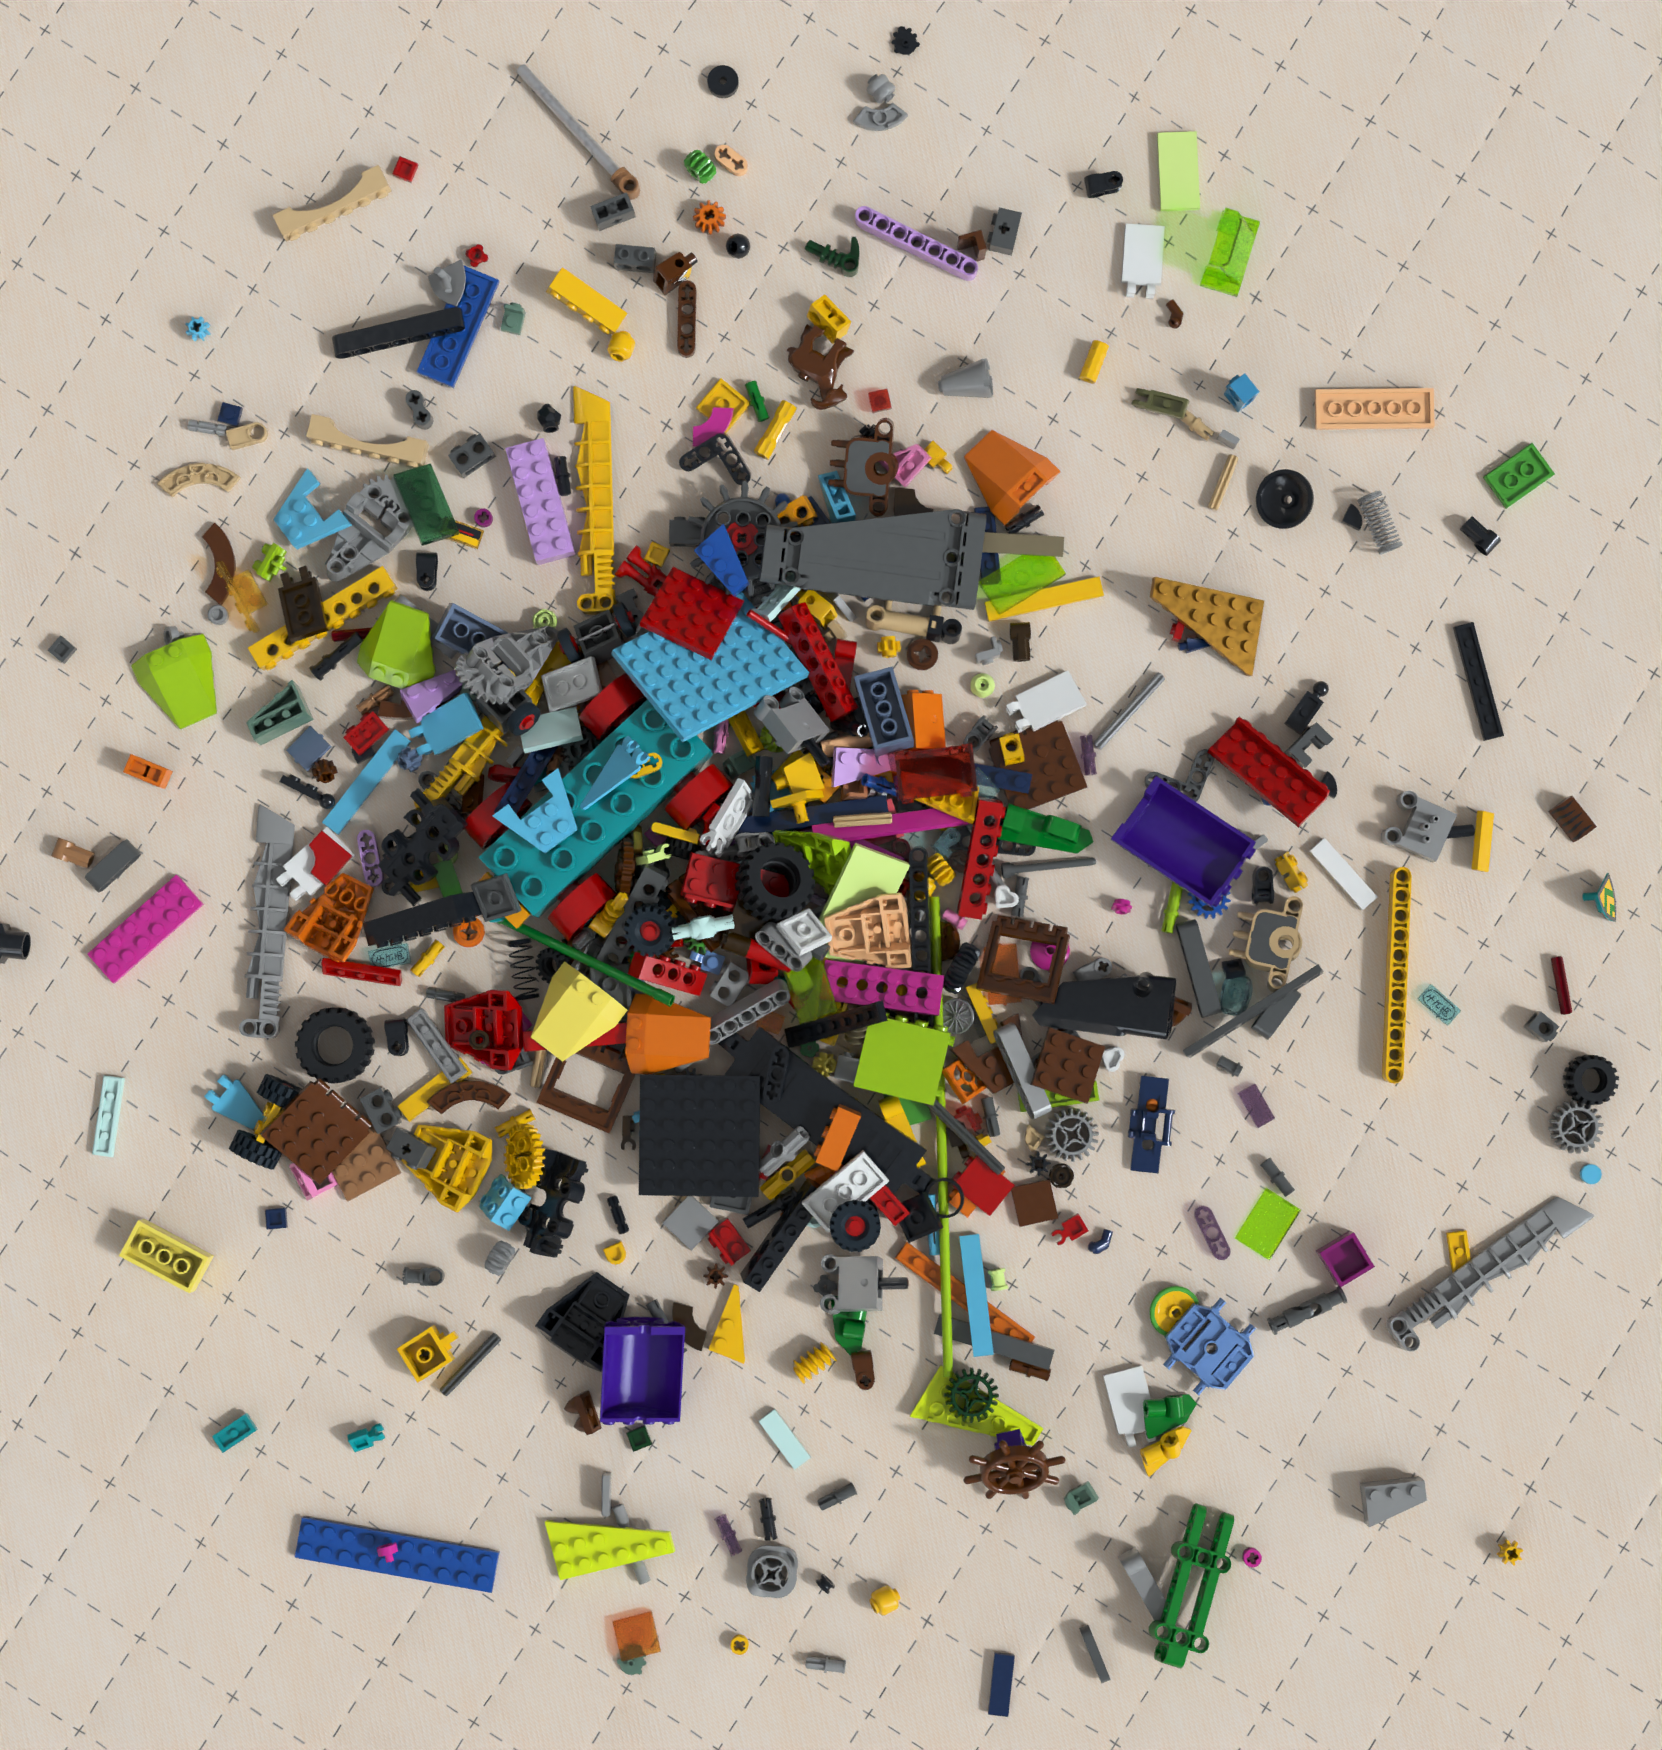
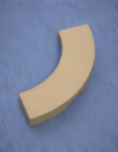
(198, 474)

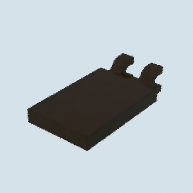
(302, 606)

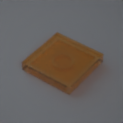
(636, 1636)

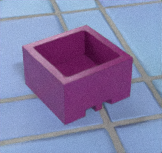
(1345, 1258)

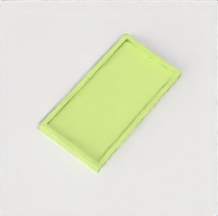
(862, 878)

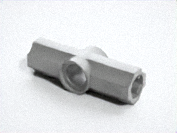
(783, 1150)

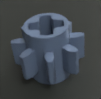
(409, 759)

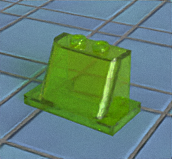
(1230, 253)

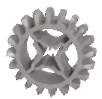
(1591, 1121)
(1066, 1142)

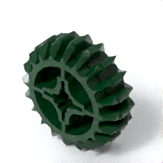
(974, 1385)

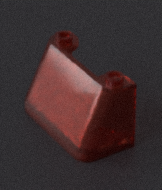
(933, 772)

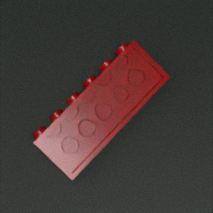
(1269, 771)
(714, 882)

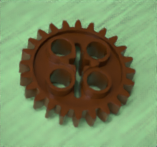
(625, 867)

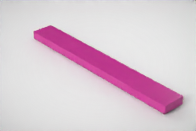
(901, 823)

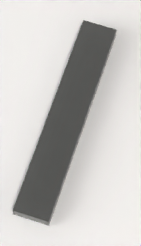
(1003, 1344)

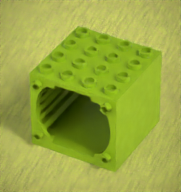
(904, 1059)

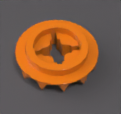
(474, 939)

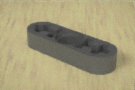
(1095, 1654)

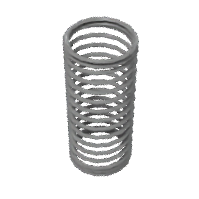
(1382, 549)

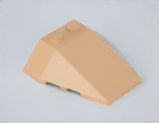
(872, 932)

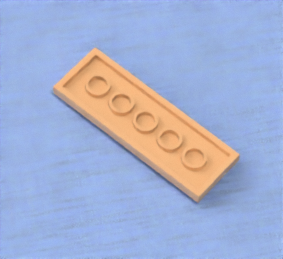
(1374, 408)

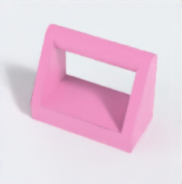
(307, 1185)

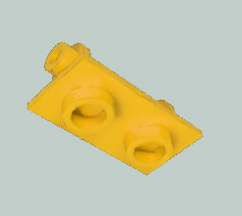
(1296, 878)

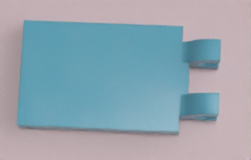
(447, 725)

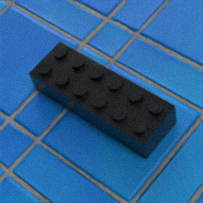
(422, 920)

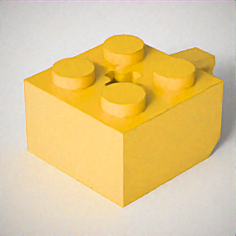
(436, 1344)

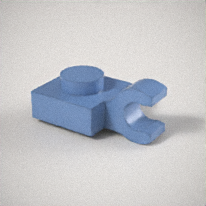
(710, 962)

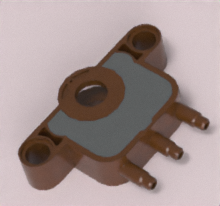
(859, 466)

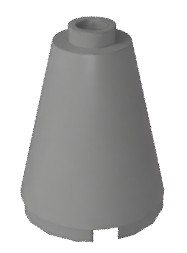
(968, 381)

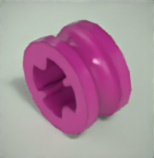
(1257, 1560)

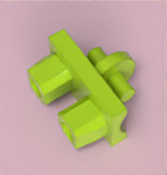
(272, 562)

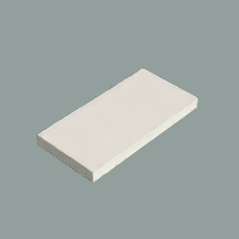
(854, 1181)

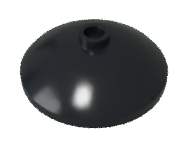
(1273, 495)

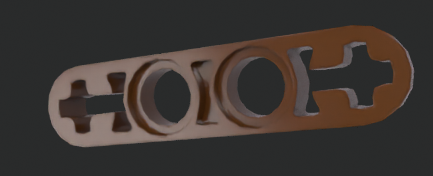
(687, 318)

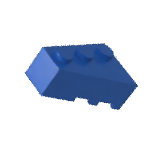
(723, 561)

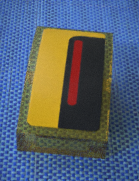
(467, 535)

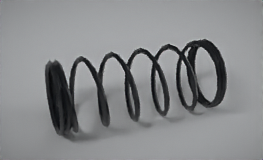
(516, 943)

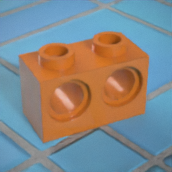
(147, 771)

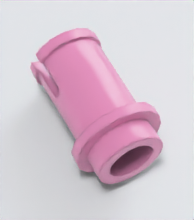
(954, 919)

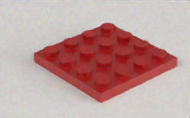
(691, 613)

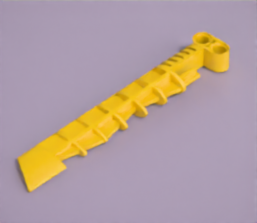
(595, 475)
(476, 749)

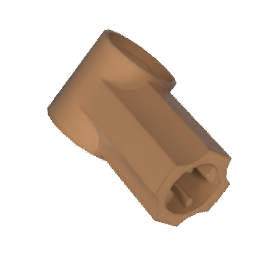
(68, 851)

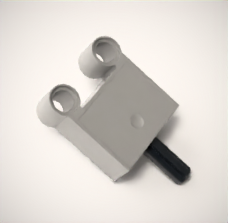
(795, 724)
(859, 1284)

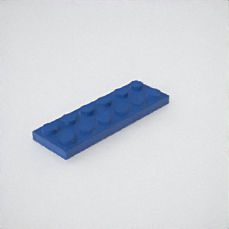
(448, 353)

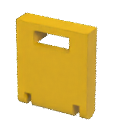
(668, 831)

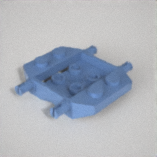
(1231, 1352)

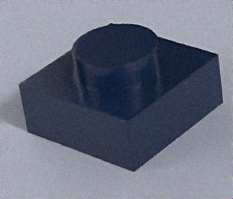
(230, 414)

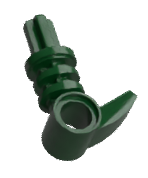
(833, 257)

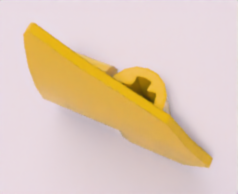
(1167, 1448)

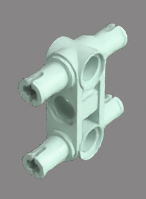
(703, 927)

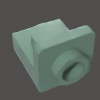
(513, 318)
(738, 764)

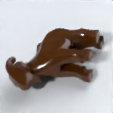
(820, 368)

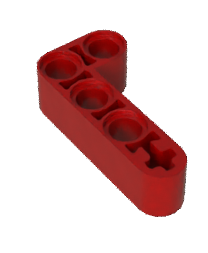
(845, 658)

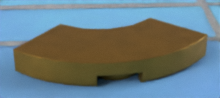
(638, 840)

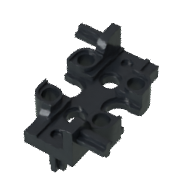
(395, 863)
(558, 1167)

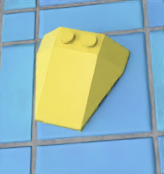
(574, 1013)

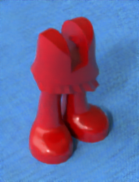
(655, 575)

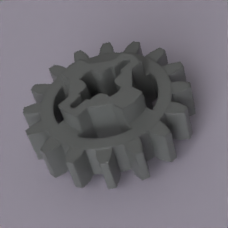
(574, 752)

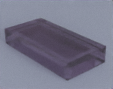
(1256, 1105)

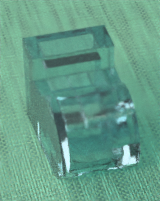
(946, 840)

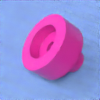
(387, 1550)

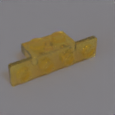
(246, 593)

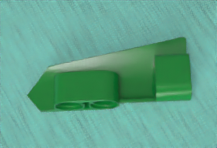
(1043, 831)

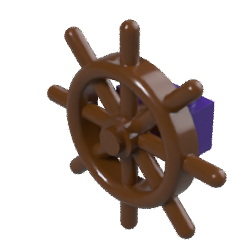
(1014, 1465)

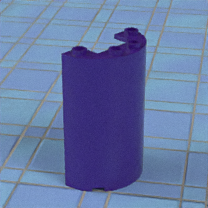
(1185, 842)

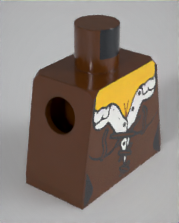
(673, 271)

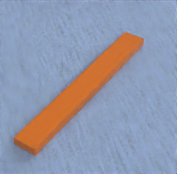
(930, 1272)

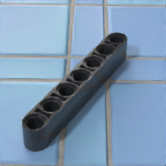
(398, 333)

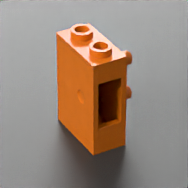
(925, 719)

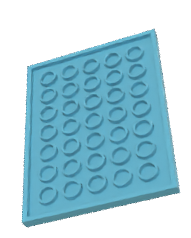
(700, 692)

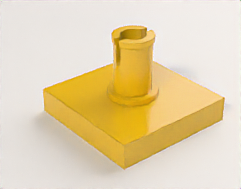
(798, 803)

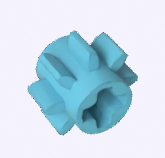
(203, 328)

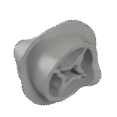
(758, 1586)

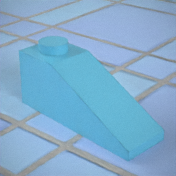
(836, 500)

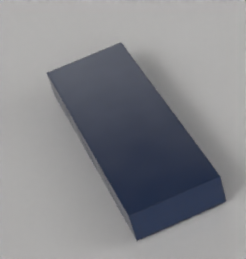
(1001, 1684)

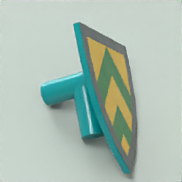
(1604, 898)

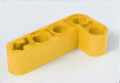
(896, 1116)

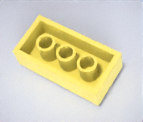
(166, 1255)

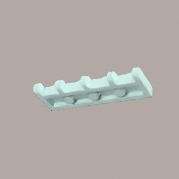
(777, 599)

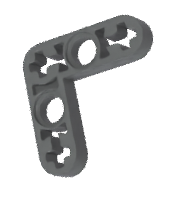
(1190, 784)

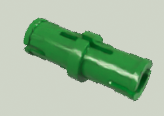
(757, 401)

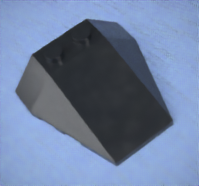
(579, 1319)

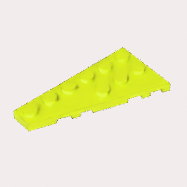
(1003, 1419)
(596, 1547)

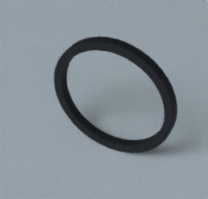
(959, 1189)

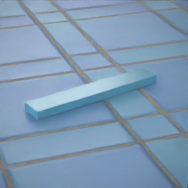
(366, 782)
(976, 1295)

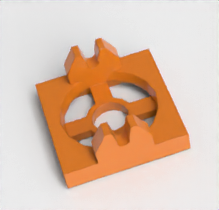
(962, 1095)

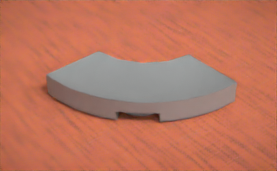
(880, 119)

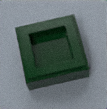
(639, 1438)

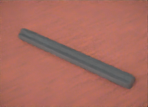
(967, 1137)

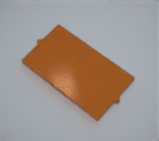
(1007, 965)

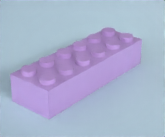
(540, 501)

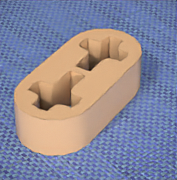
(728, 164)

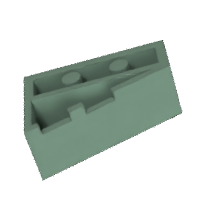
(281, 715)

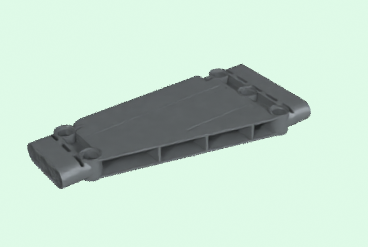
(883, 557)

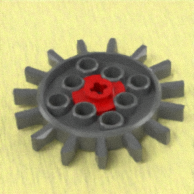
(734, 508)

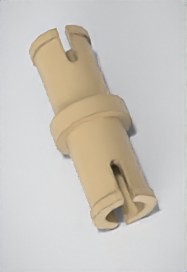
(1197, 425)

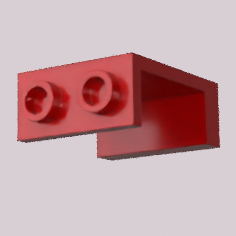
(982, 1184)

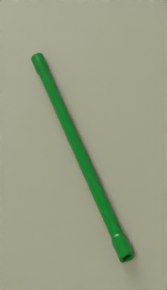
(657, 993)

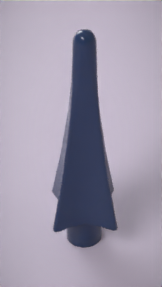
(1192, 645)

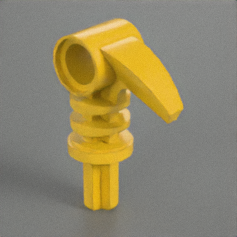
(609, 915)

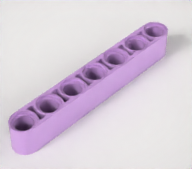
(922, 251)

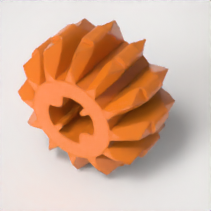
(712, 223)

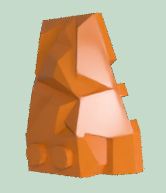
(333, 919)

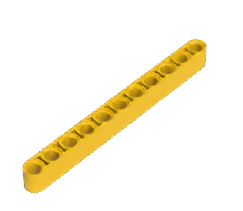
(1390, 983)

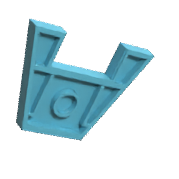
(301, 520)
(546, 824)

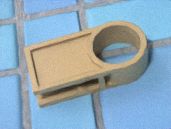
(241, 436)

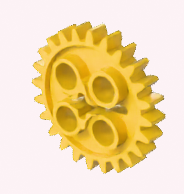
(524, 1170)

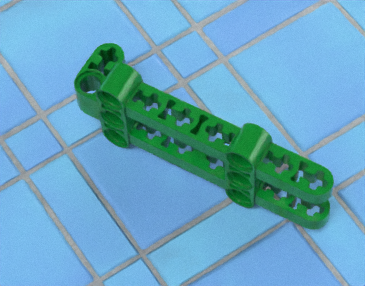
(1171, 1651)

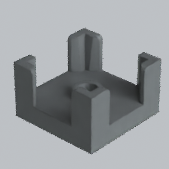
(1314, 734)

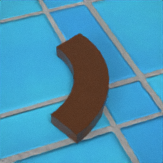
(223, 552)
(468, 1090)

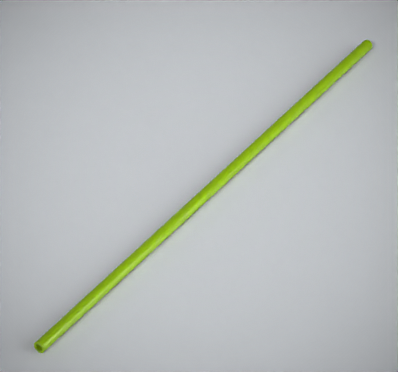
(942, 1165)

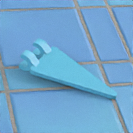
(616, 771)
(235, 1103)

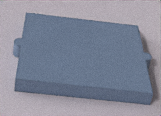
(308, 748)

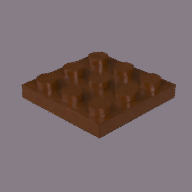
(1067, 1065)

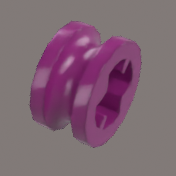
(480, 513)

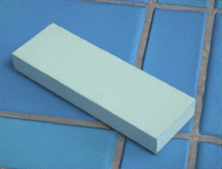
(784, 1439)

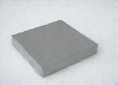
(690, 1222)

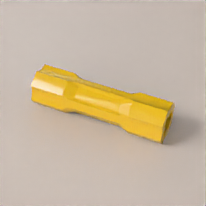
(775, 429)

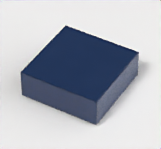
(276, 1218)

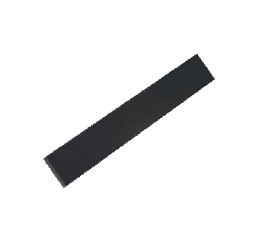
(1478, 681)

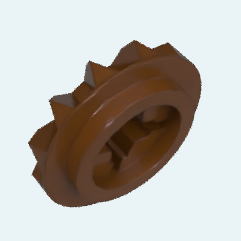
(930, 650)

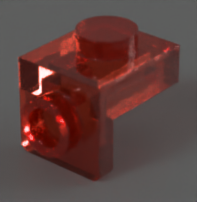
(974, 1119)

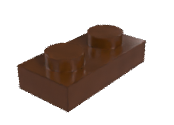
(473, 796)

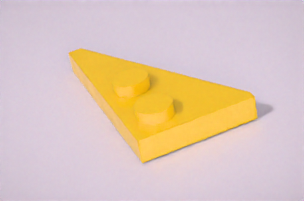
(729, 1334)

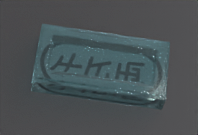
(390, 956)
(1439, 1004)

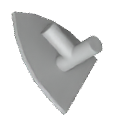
(449, 282)

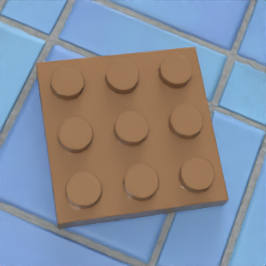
(366, 1166)

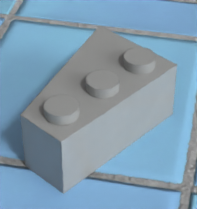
(1390, 1497)

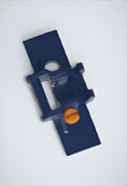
(1142, 1124)

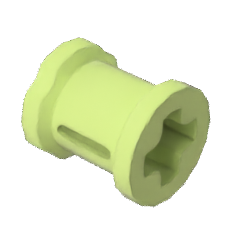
(997, 1279)

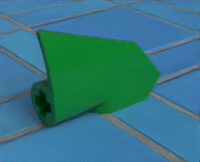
(849, 1329)
(1166, 1413)

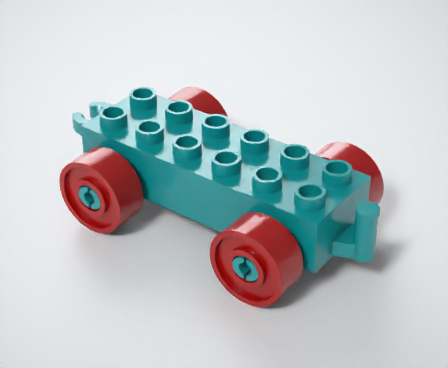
(553, 876)

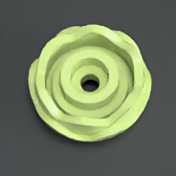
(542, 615)
(976, 682)

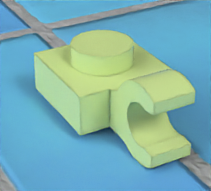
(650, 856)

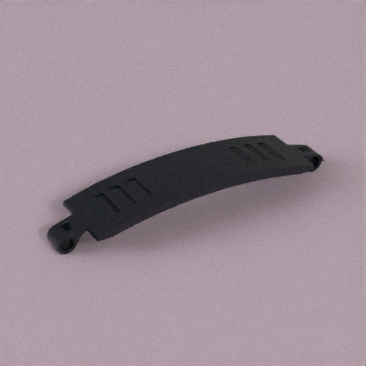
(809, 1103)

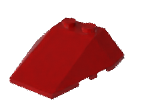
(493, 1013)

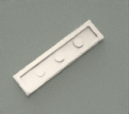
(1343, 874)

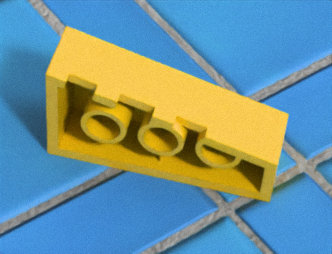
(586, 301)

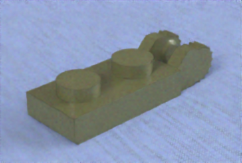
(1162, 403)

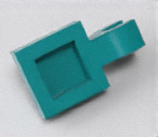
(364, 1439)

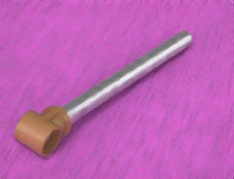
(619, 176)

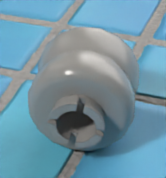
(881, 88)

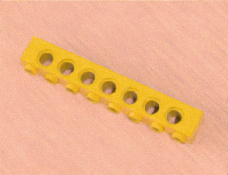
(362, 587)

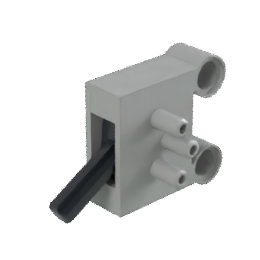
(1425, 828)

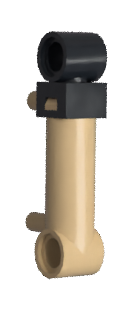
(927, 627)

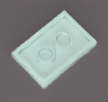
(553, 730)

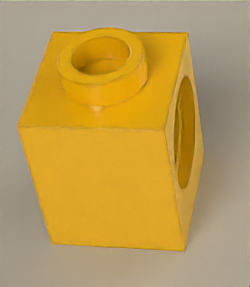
(1015, 756)

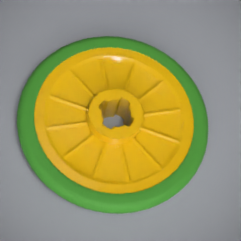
(1166, 1302)

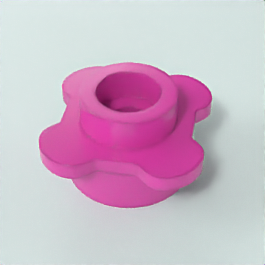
(1121, 906)

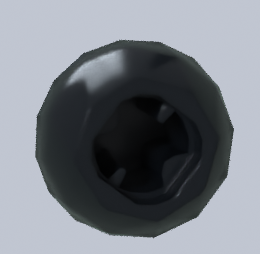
(738, 246)

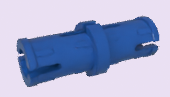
(871, 781)

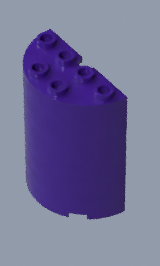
(642, 1371)

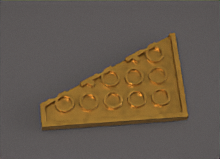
(1218, 617)

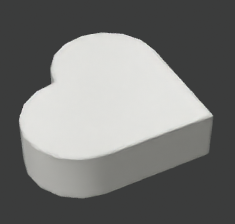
(1005, 898)
(1112, 1057)

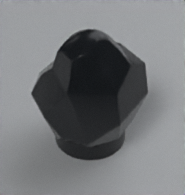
(549, 418)

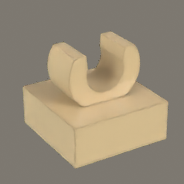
(836, 631)

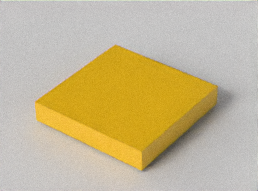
(723, 396)

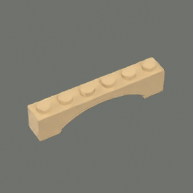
(370, 187)
(411, 451)

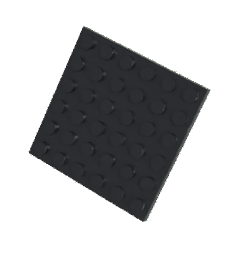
(699, 1135)

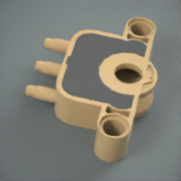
(1262, 946)

